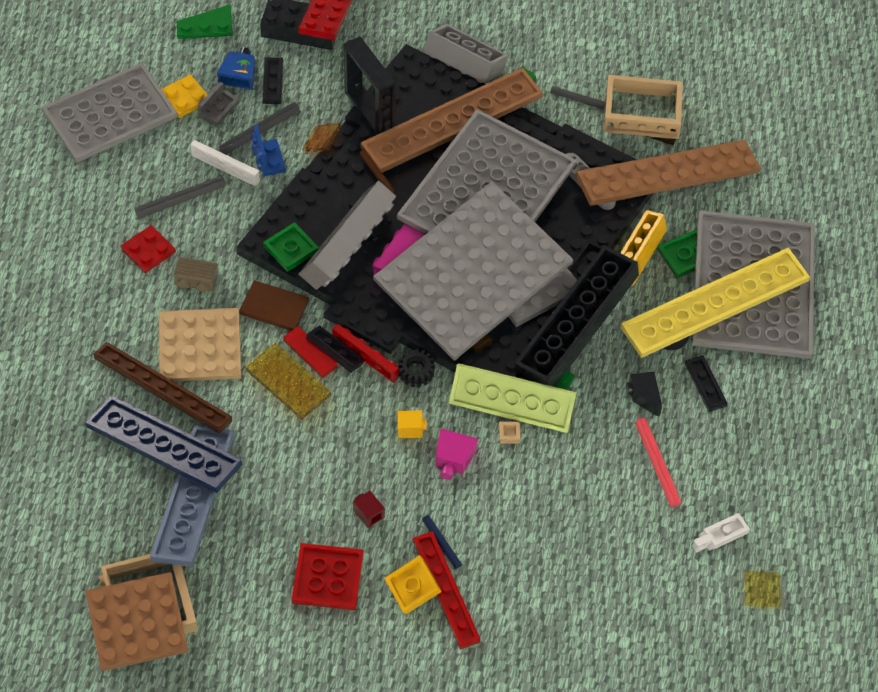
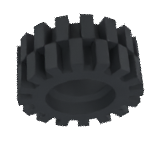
(416, 358)

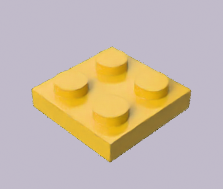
(184, 95)
(412, 584)

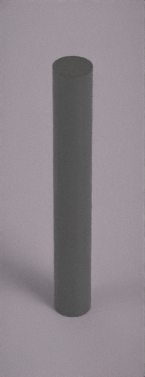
(577, 97)

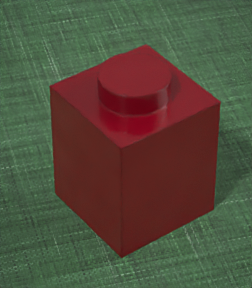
(368, 508)

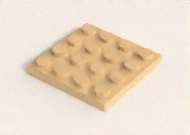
(200, 344)

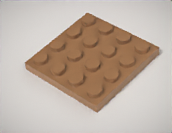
(136, 621)

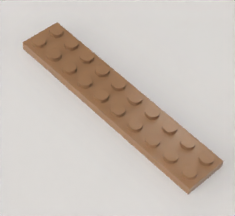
(447, 120)
(667, 172)

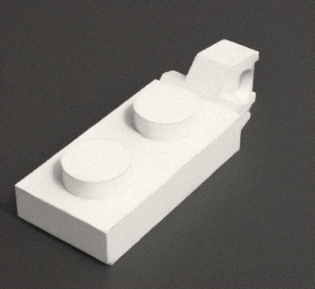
(721, 533)

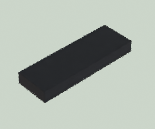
(272, 80)
(335, 349)
(706, 383)

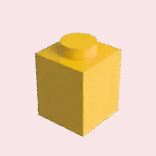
(411, 424)

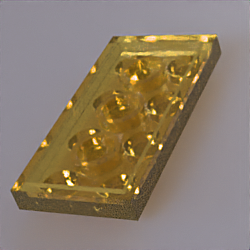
(288, 381)

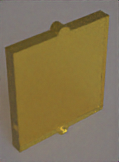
(762, 589)

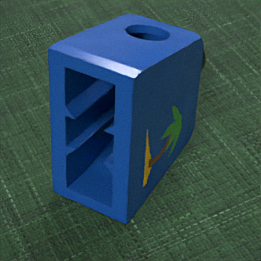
(238, 69)

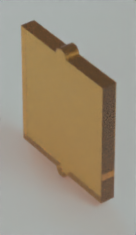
(321, 137)

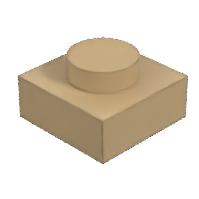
(509, 432)

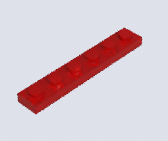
(450, 597)

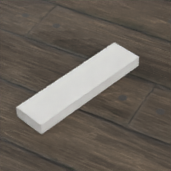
(225, 163)

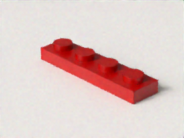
(372, 357)

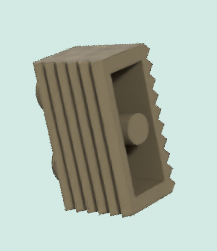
(196, 274)

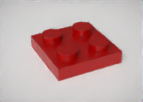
(148, 249)

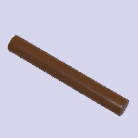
(379, 175)

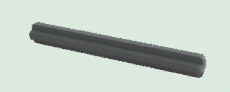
(263, 126)
(180, 197)

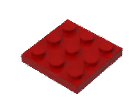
(327, 576)

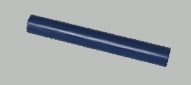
(442, 542)

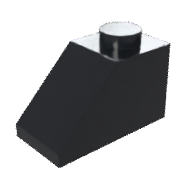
(645, 392)

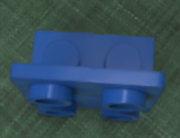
(268, 154)

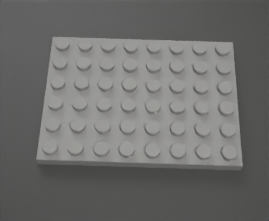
(486, 153)
(473, 270)
(777, 325)

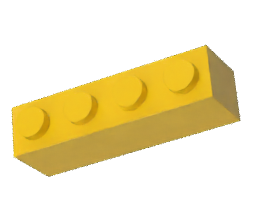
(645, 239)

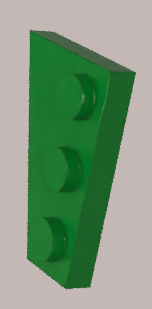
(207, 24)

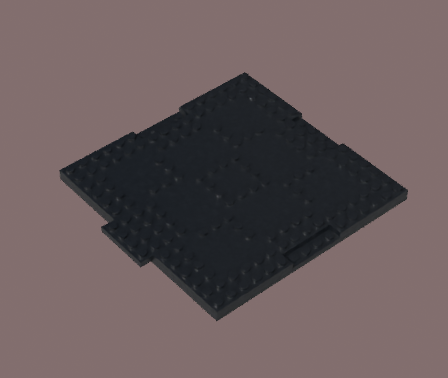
(339, 177)

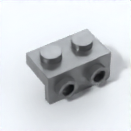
(217, 105)

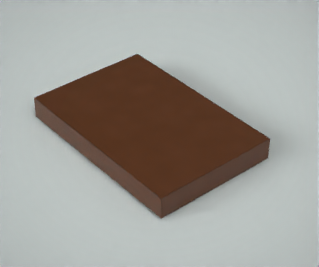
(274, 305)

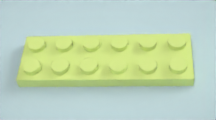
(512, 398)

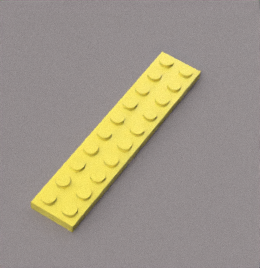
(714, 302)

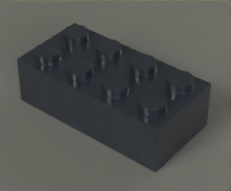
(282, 23)

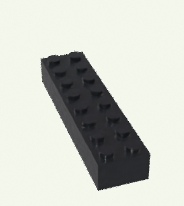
(577, 318)

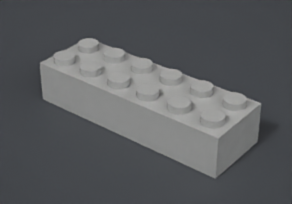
(347, 236)

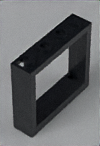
(359, 61)

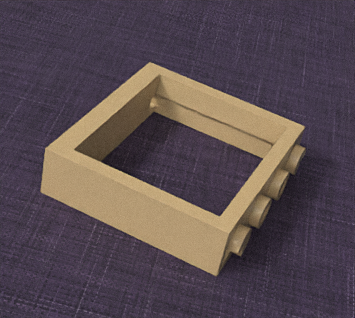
(641, 124)
(142, 564)

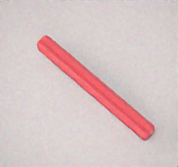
(658, 462)

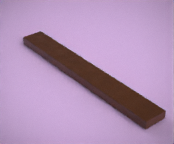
(163, 387)

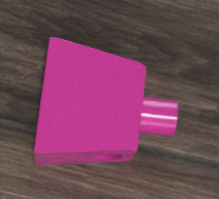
(454, 452)

